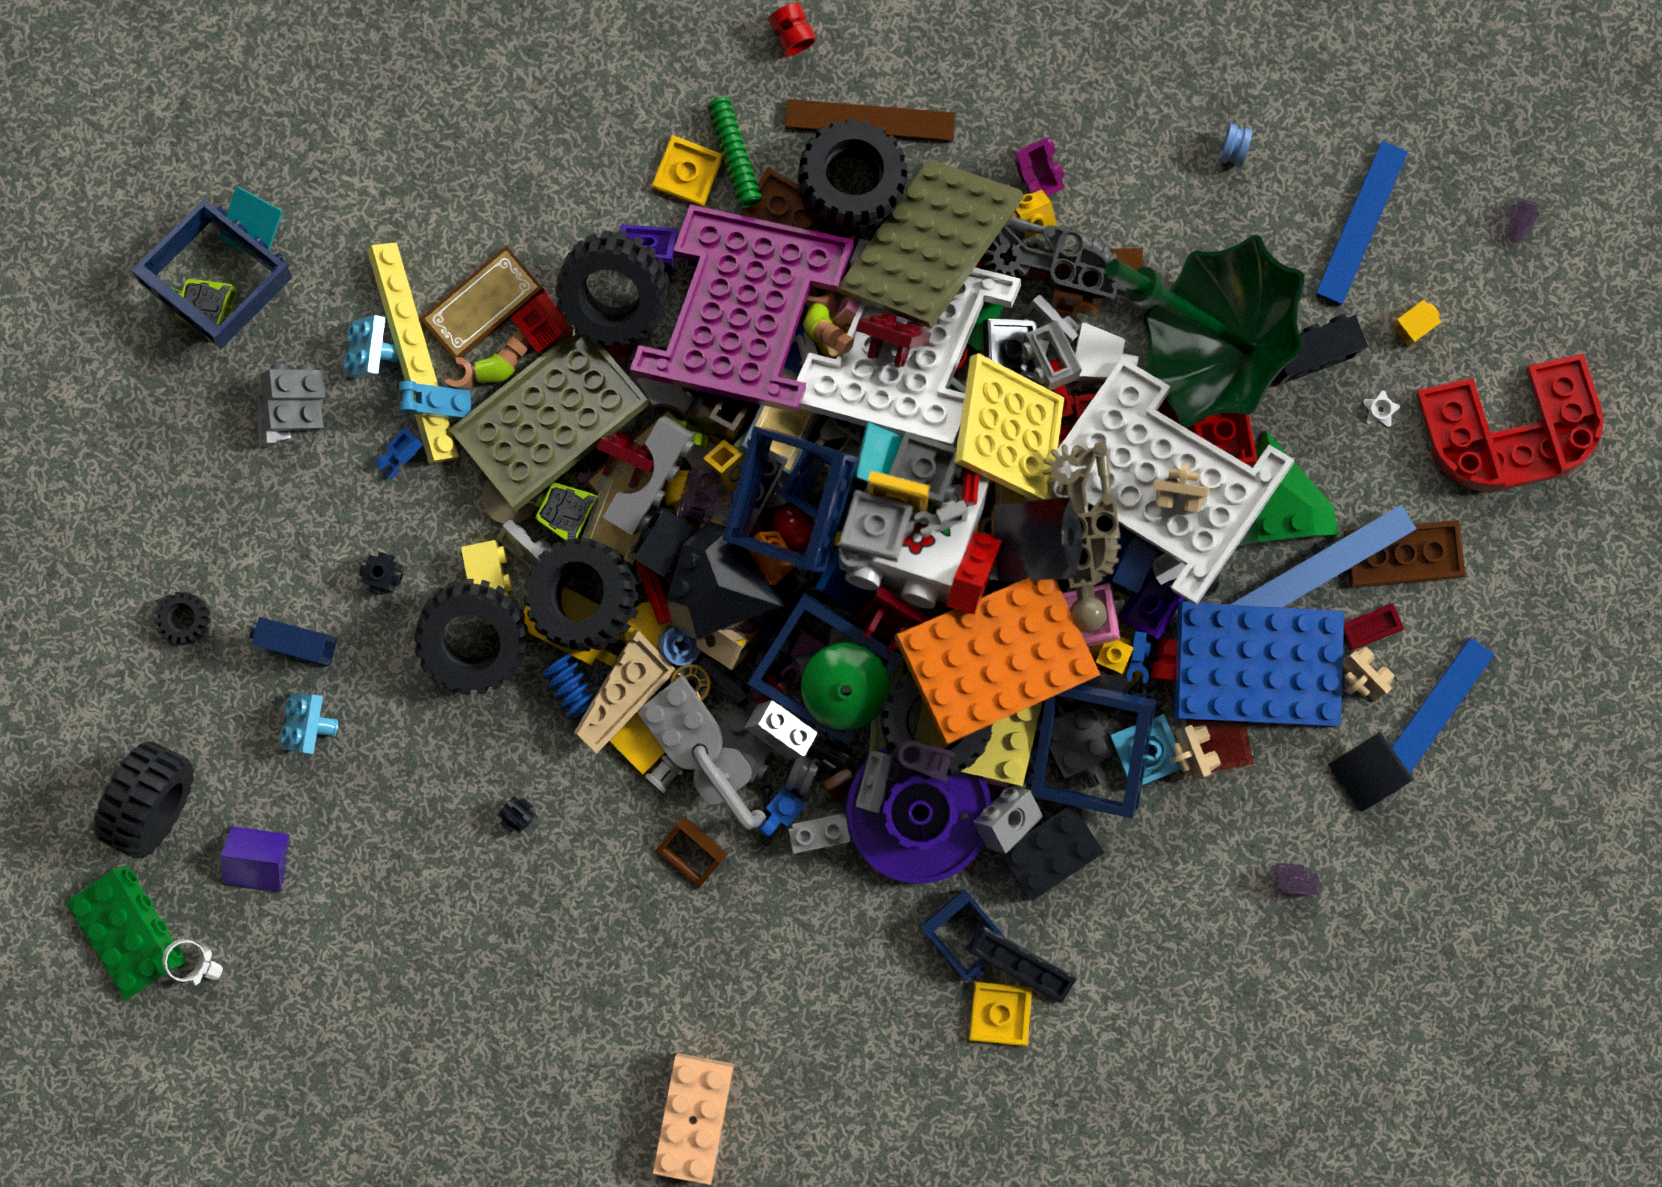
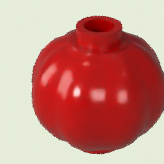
(793, 526)

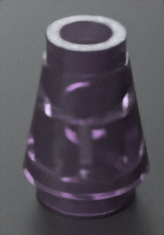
(1522, 219)

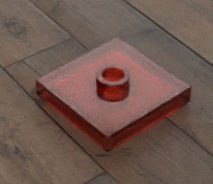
(1228, 740)

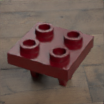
(888, 329)
(622, 447)
(887, 616)

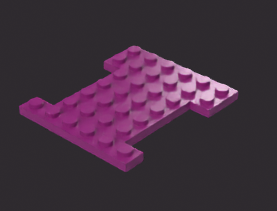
(743, 306)

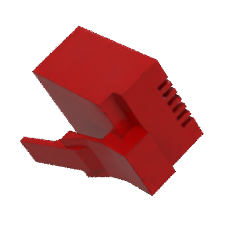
(541, 322)

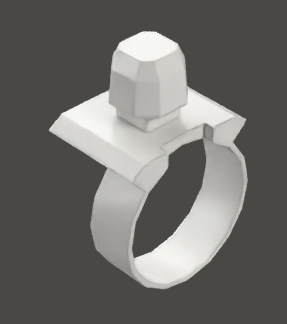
(205, 965)

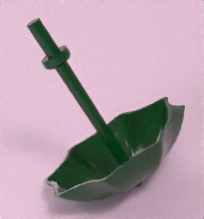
(1218, 327)

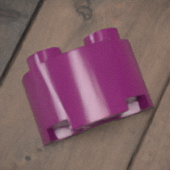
(1037, 167)

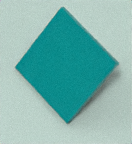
(255, 215)
(877, 451)

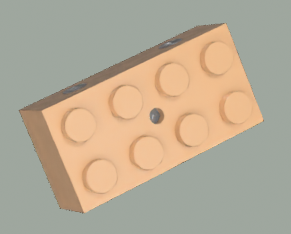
(693, 1118)

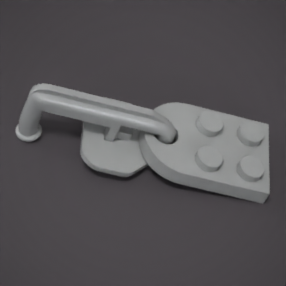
(681, 724)

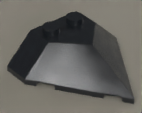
(716, 585)

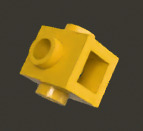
(1035, 209)

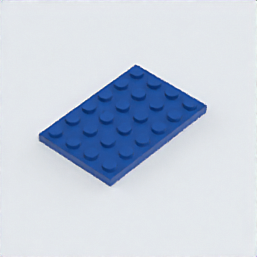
(1259, 664)

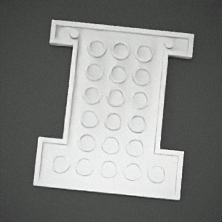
(909, 396)
(1144, 449)

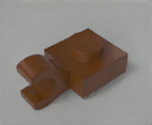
(1070, 302)

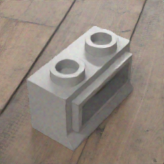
(1043, 369)
(819, 833)

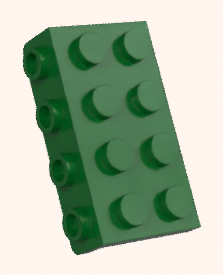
(125, 931)

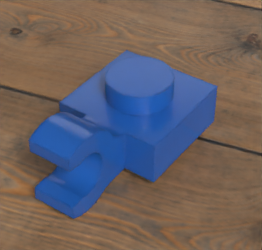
(400, 449)
(1140, 650)
(782, 810)

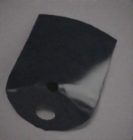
(1038, 540)

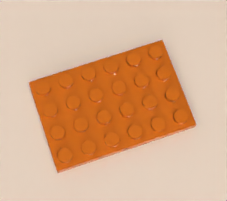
(999, 660)

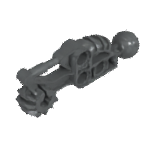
(1084, 257)

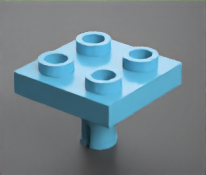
(367, 347)
(304, 723)
(1159, 750)

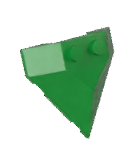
(1293, 510)

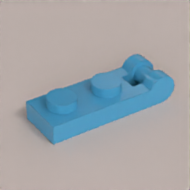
(434, 400)

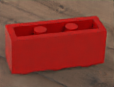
(973, 573)

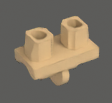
(1194, 494)
(1364, 677)
(1190, 754)

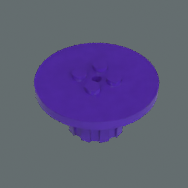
(919, 846)

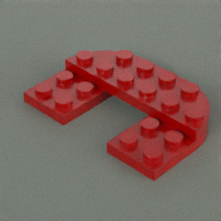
(1522, 454)

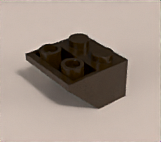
(720, 415)

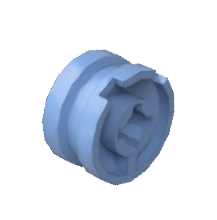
(1235, 145)
(670, 652)

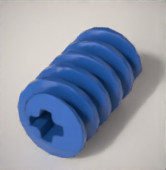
(568, 687)

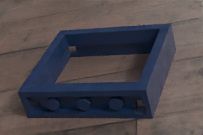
(178, 239)
(829, 510)
(838, 621)
(1130, 805)

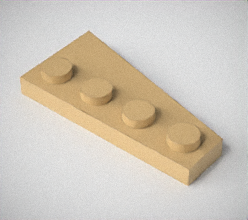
(626, 689)

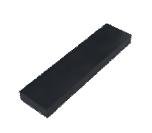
(1021, 963)

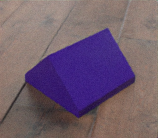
(659, 238)
(1151, 608)
(254, 858)

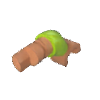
(820, 327)
(492, 369)

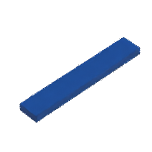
(1361, 223)
(1441, 703)

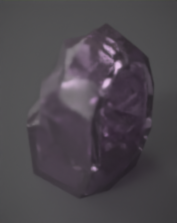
(1296, 879)

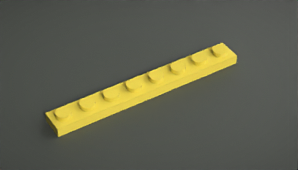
(410, 344)

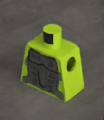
(210, 298)
(563, 510)

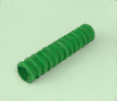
(734, 152)

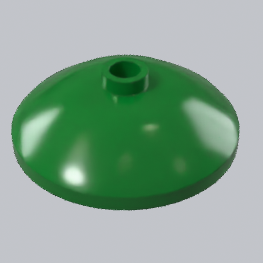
(840, 666)

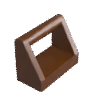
(702, 840)

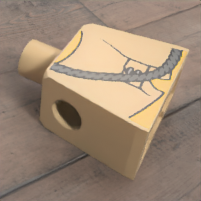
(730, 645)

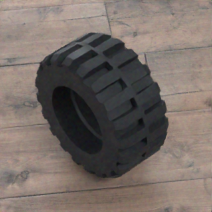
(857, 142)
(597, 319)
(547, 586)
(468, 672)
(896, 728)
(143, 800)

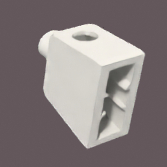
(1099, 353)

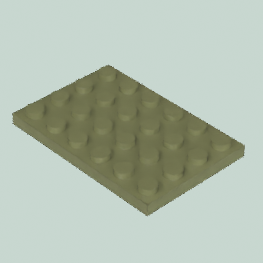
(930, 243)
(549, 417)

